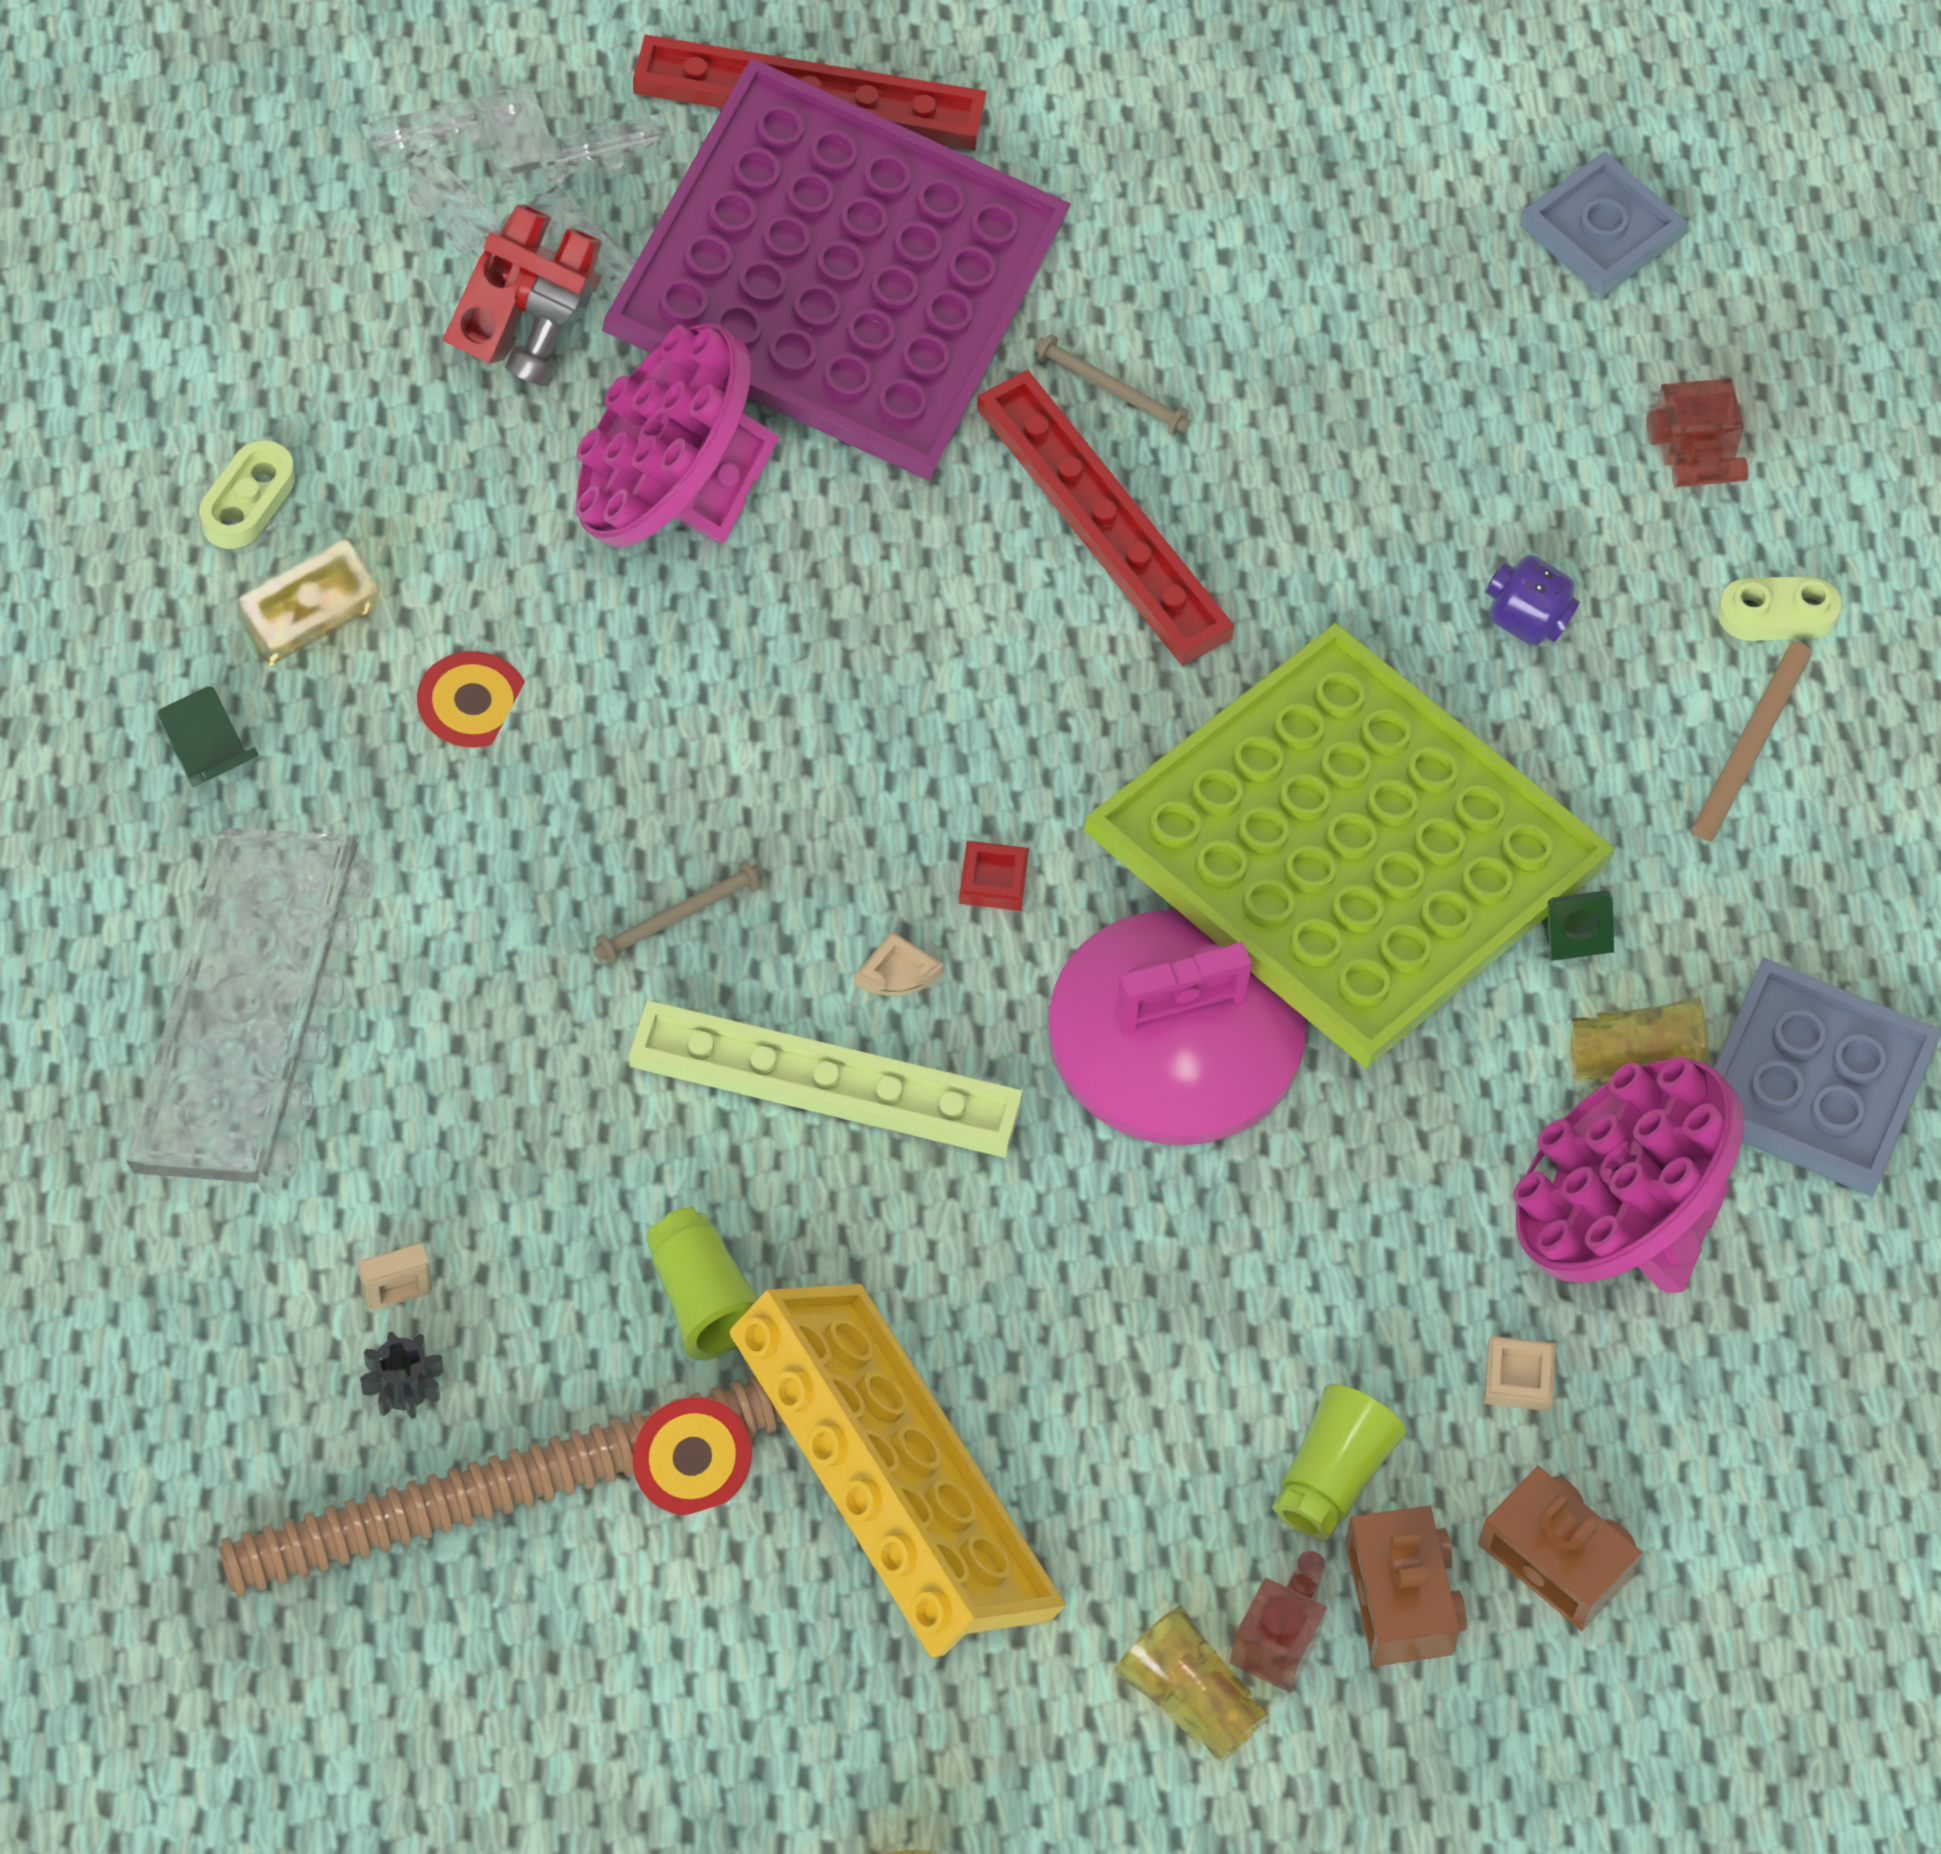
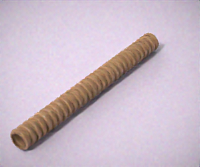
(459, 1496)

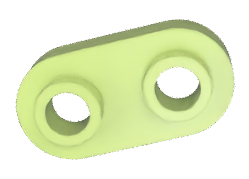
(242, 497)
(1781, 608)

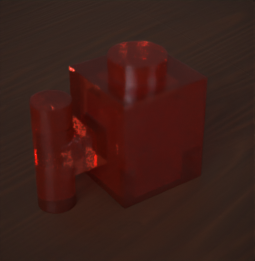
(1699, 432)
(1282, 1626)

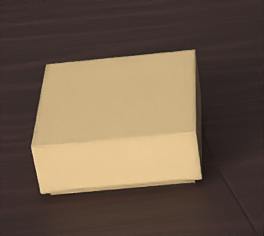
(395, 1277)
(1519, 1373)

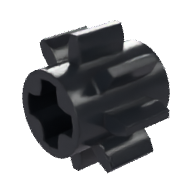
(406, 1392)

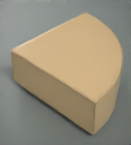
(898, 967)

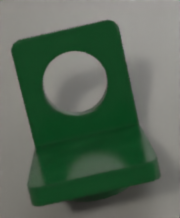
(203, 736)
(1579, 925)

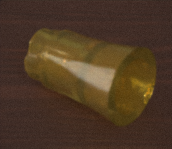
(1637, 1036)
(1192, 1684)

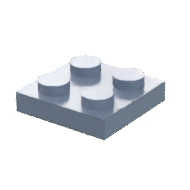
(1603, 223)

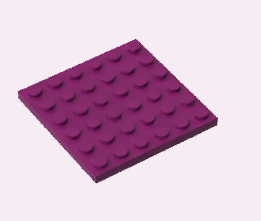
(846, 263)

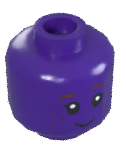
(1531, 600)

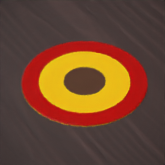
(468, 697)
(692, 1455)

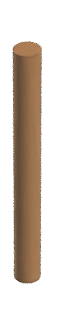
(1751, 741)

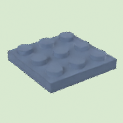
(1824, 1074)

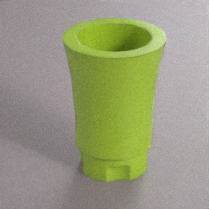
(700, 1281)
(1336, 1460)

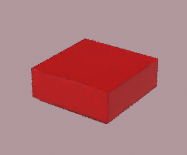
(993, 875)

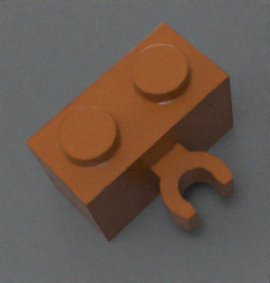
(1560, 1547)
(1404, 1585)

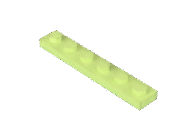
(826, 1078)

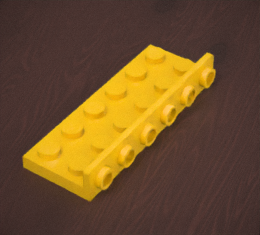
(893, 1464)

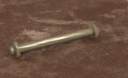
(1177, 420)
(607, 948)

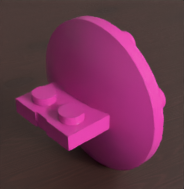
(674, 442)
(1171, 1032)
(1634, 1175)

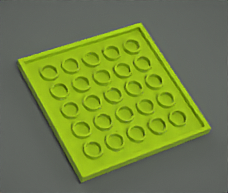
(1349, 843)

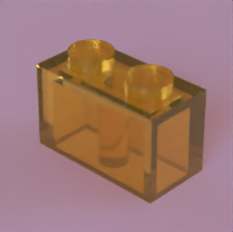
(307, 602)

